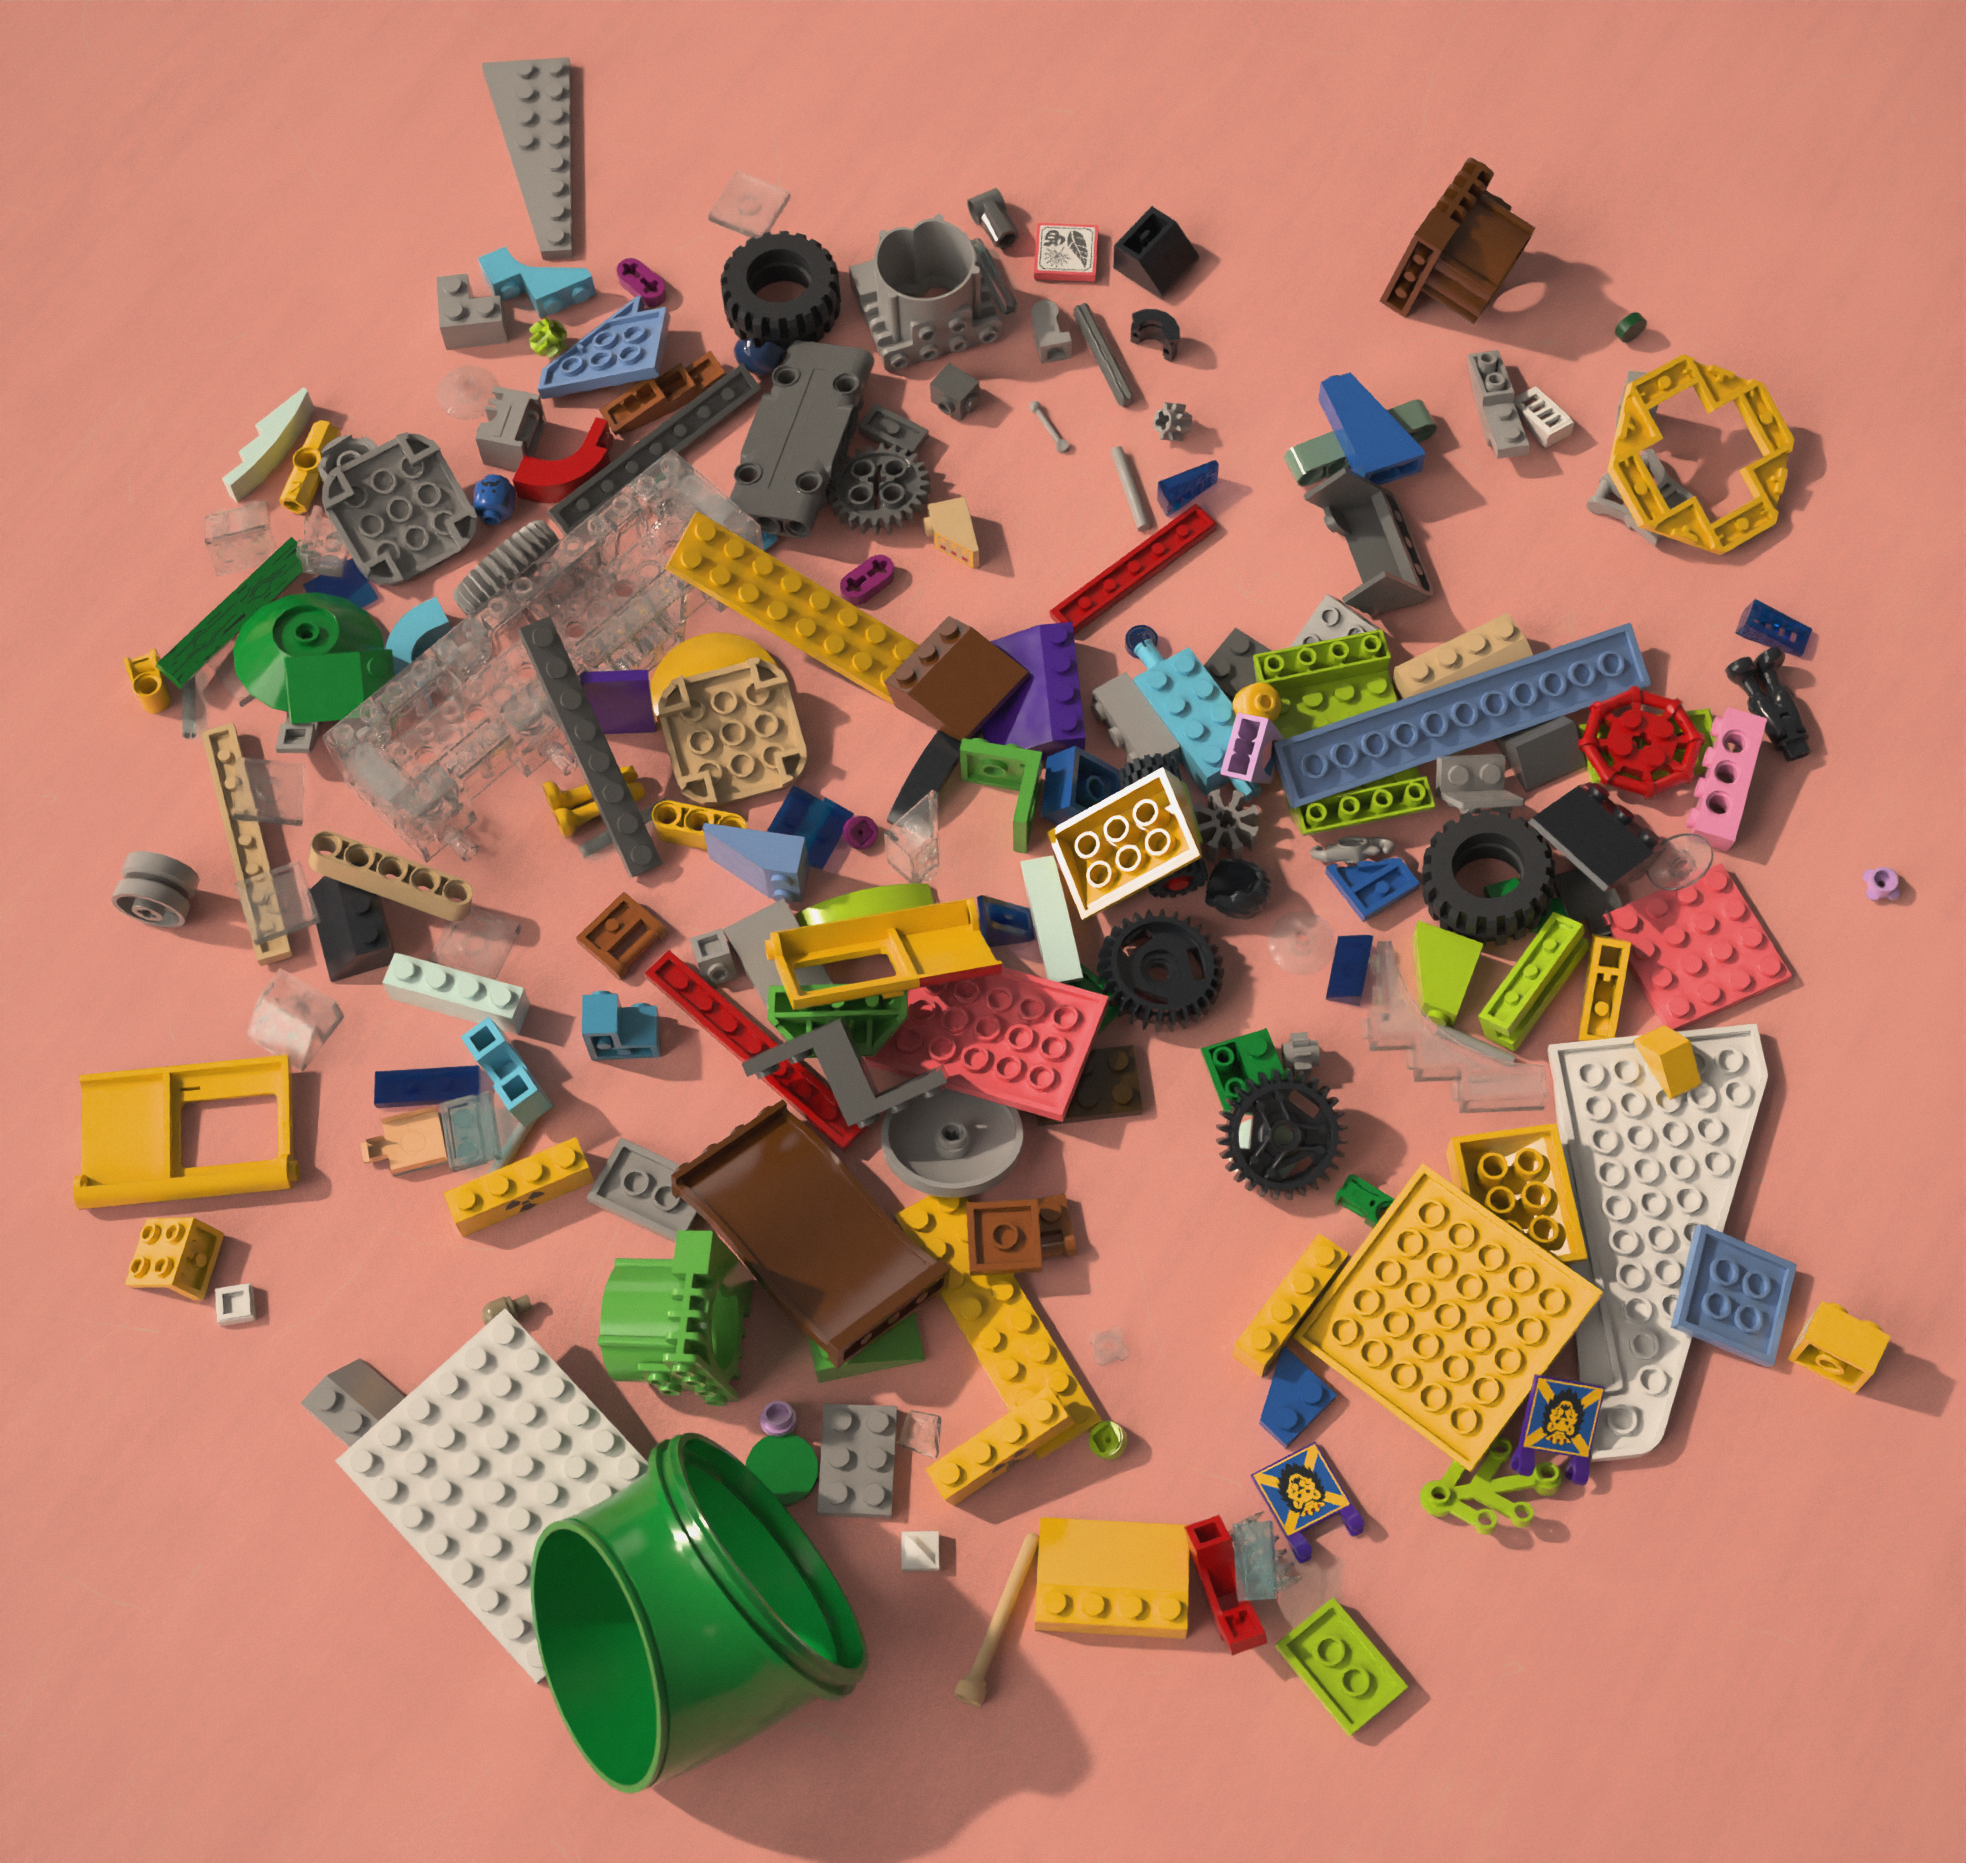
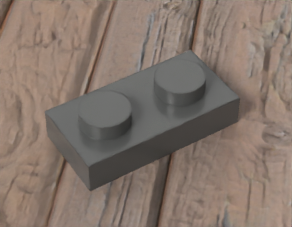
(890, 429)

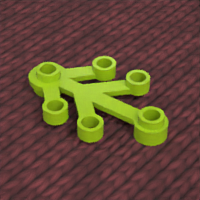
(1486, 1491)

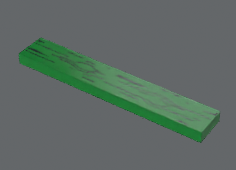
(228, 617)

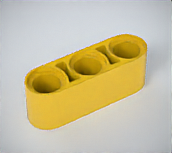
(687, 818)

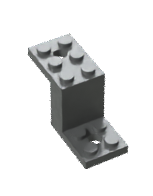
(847, 1073)

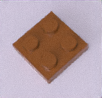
(1004, 1237)

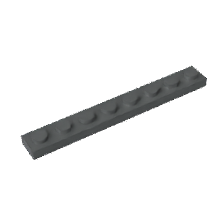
(672, 434)
(589, 746)

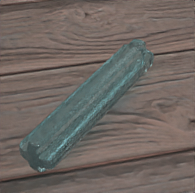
(993, 278)

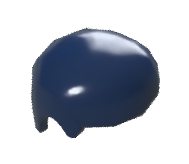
(758, 360)

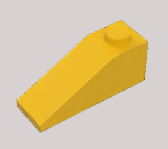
(1603, 987)

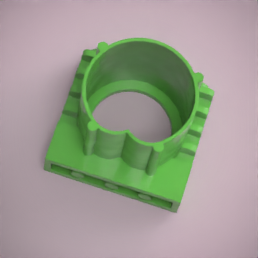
(678, 1319)

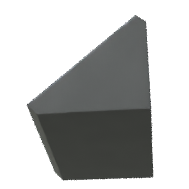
(1543, 752)

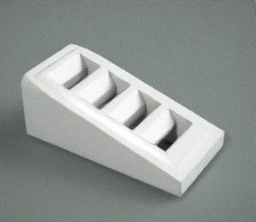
(1546, 435)

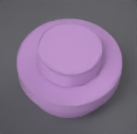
(778, 1419)

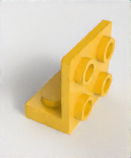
(175, 1256)

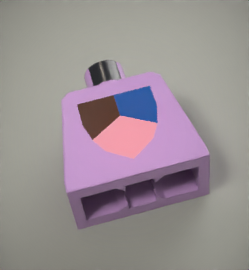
(1251, 749)

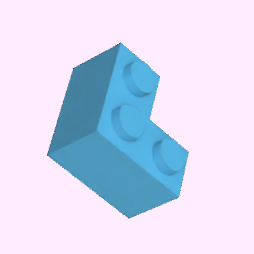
(618, 1030)

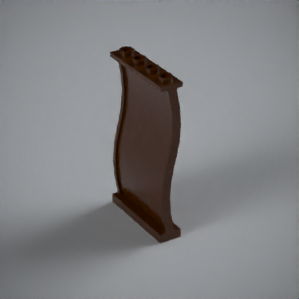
(810, 1232)

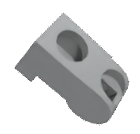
(1049, 341)

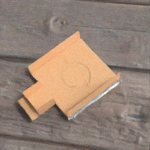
(410, 1142)

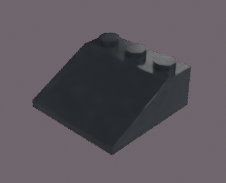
(1599, 836)

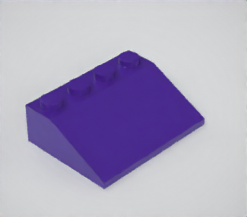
(1047, 707)

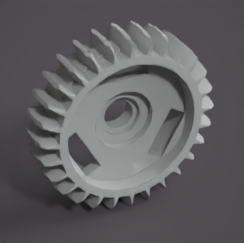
(504, 565)

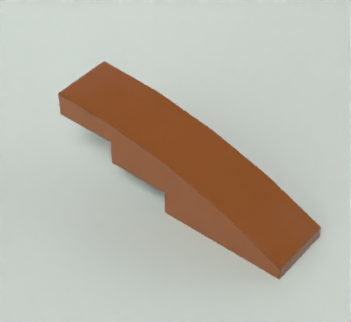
(659, 397)

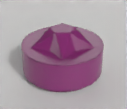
(860, 832)

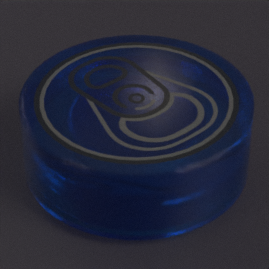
(1137, 635)

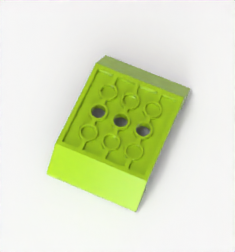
(1328, 684)

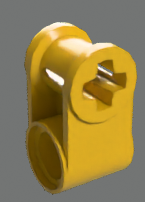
(148, 682)

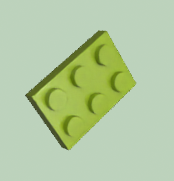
(1341, 1667)

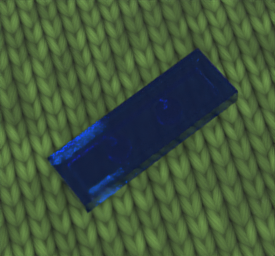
(425, 1086)

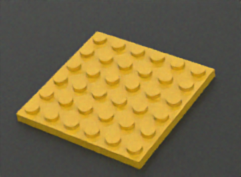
(1447, 1316)

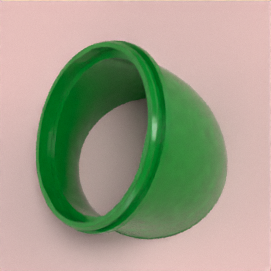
(686, 1617)

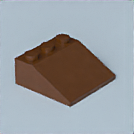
(955, 680)

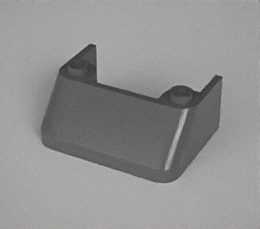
(1377, 540)

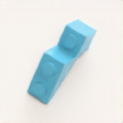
(547, 287)

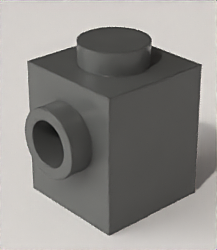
(955, 392)

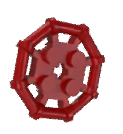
(1654, 729)

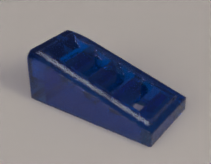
(1184, 487)
(1759, 633)

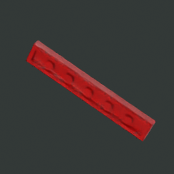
(1134, 569)

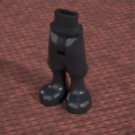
(1784, 721)

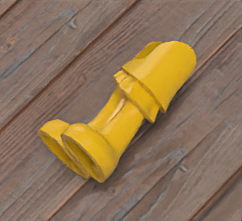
(562, 800)

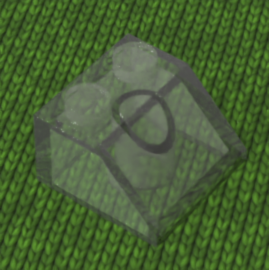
(915, 841)

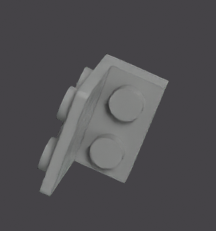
(1333, 620)
(1474, 783)

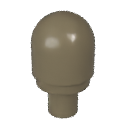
(514, 1307)

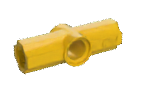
(305, 480)

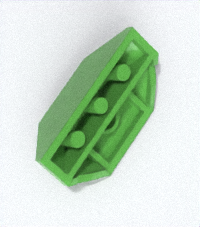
(869, 1018)

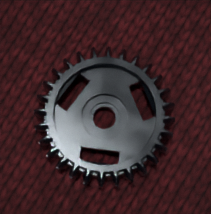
(1166, 949)
(1270, 1110)

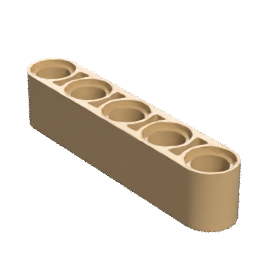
(380, 863)

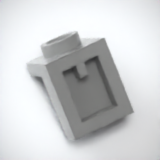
(713, 957)

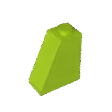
(1443, 970)

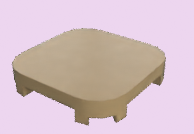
(732, 733)

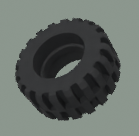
(776, 260)
(1498, 839)

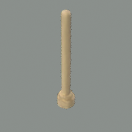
(972, 1687)

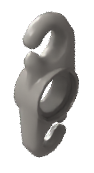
(1352, 849)

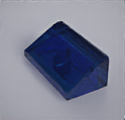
(1349, 969)

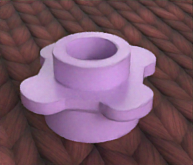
(1887, 877)

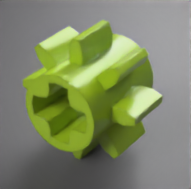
(548, 338)

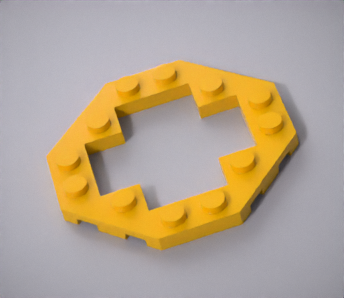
(1639, 431)

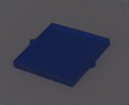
(350, 586)

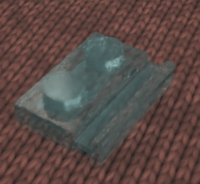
(470, 1131)

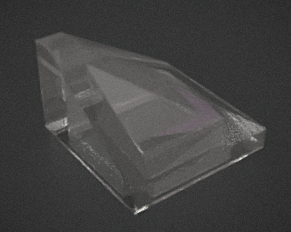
(921, 1433)

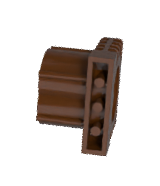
(1460, 248)

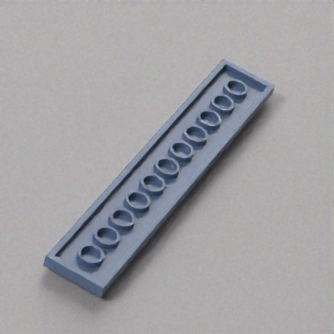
(1459, 715)

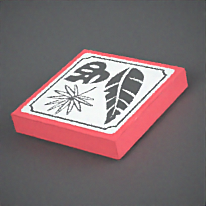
(1066, 252)

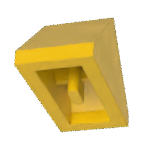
(1670, 1060)

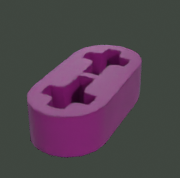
(644, 279)
(864, 577)

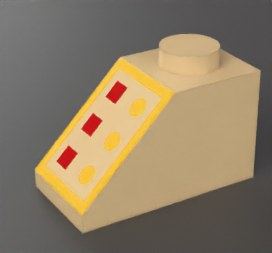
(953, 530)

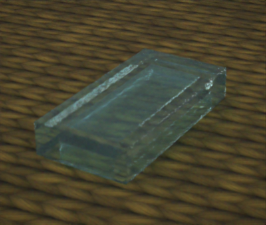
(1255, 1561)

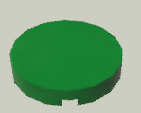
(785, 1467)

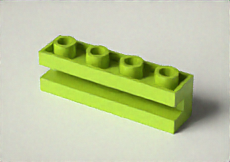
(1534, 981)

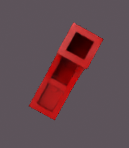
(554, 480)
(1216, 1571)

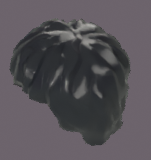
(1238, 888)

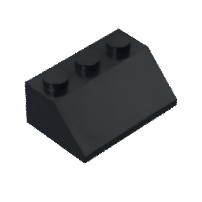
(351, 928)

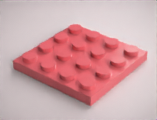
(1697, 949)

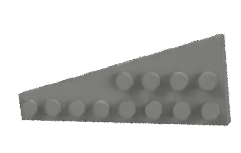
(535, 121)

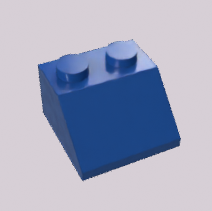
(1075, 784)

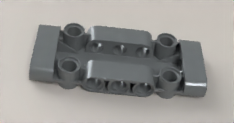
(801, 436)

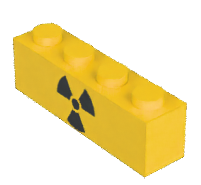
(518, 1187)
(1290, 1305)
(1000, 1446)

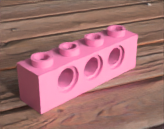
(1746, 733)

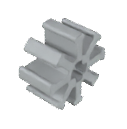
(1240, 823)

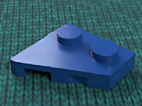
(1373, 885)
(1293, 1399)

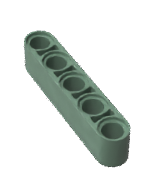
(1324, 456)

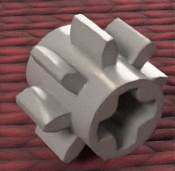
(1172, 421)
(1300, 1053)

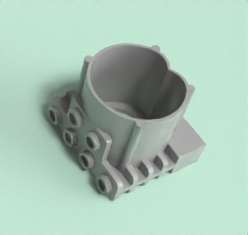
(910, 265)

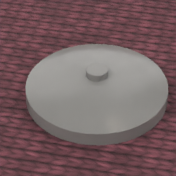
(952, 1143)

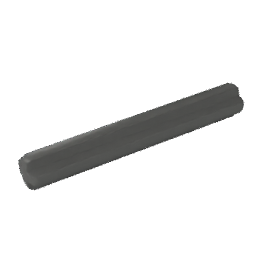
(1103, 355)

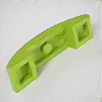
(867, 902)

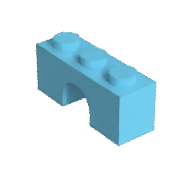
(508, 1071)

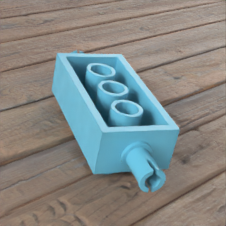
(1194, 714)

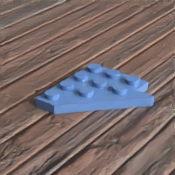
(614, 353)

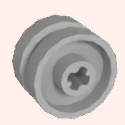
(155, 889)

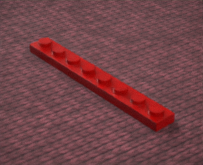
(746, 1040)

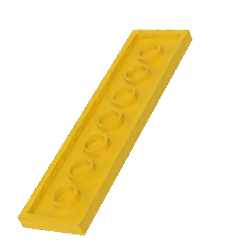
(789, 604)
(997, 1319)

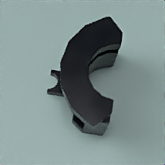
(1157, 326)

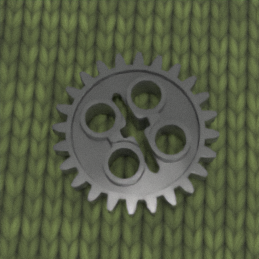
(901, 490)

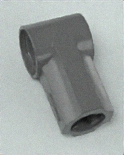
(991, 213)

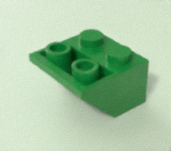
(1240, 1059)

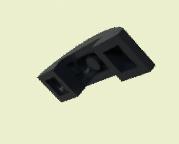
(928, 773)

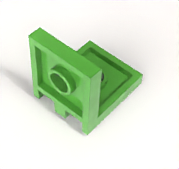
(1006, 768)

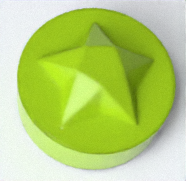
(1108, 1440)

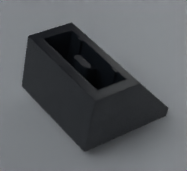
(1155, 253)

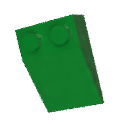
(334, 683)

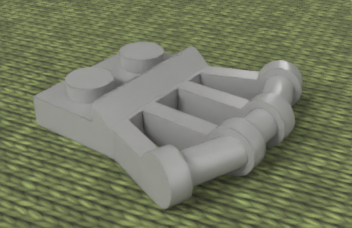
(1670, 490)

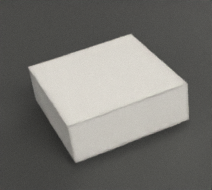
(235, 1304)

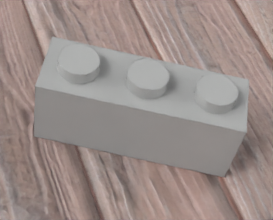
(1132, 720)

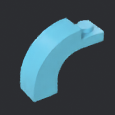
(417, 633)

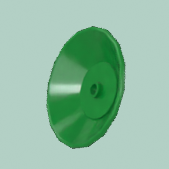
(281, 631)

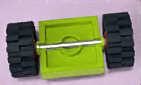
(1191, 875)

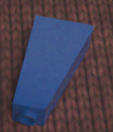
(1367, 432)

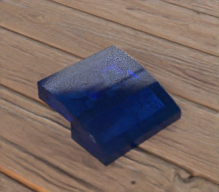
(815, 820)

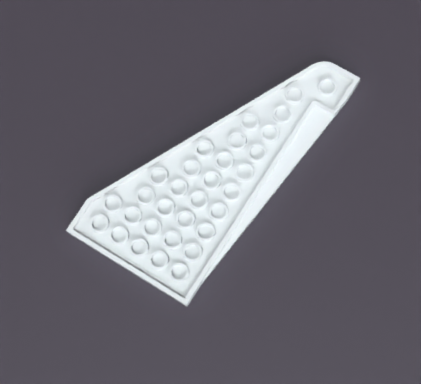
(1640, 1185)

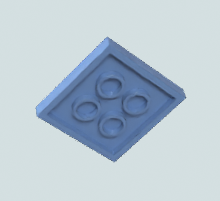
(1734, 1295)

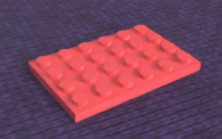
(1000, 1039)

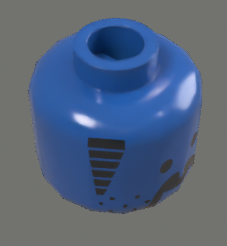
(494, 499)

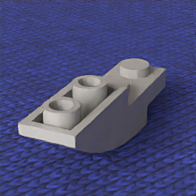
(1496, 406)

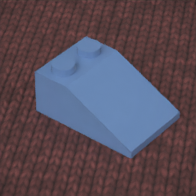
(765, 860)

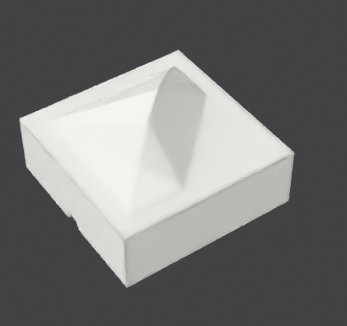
(920, 1551)

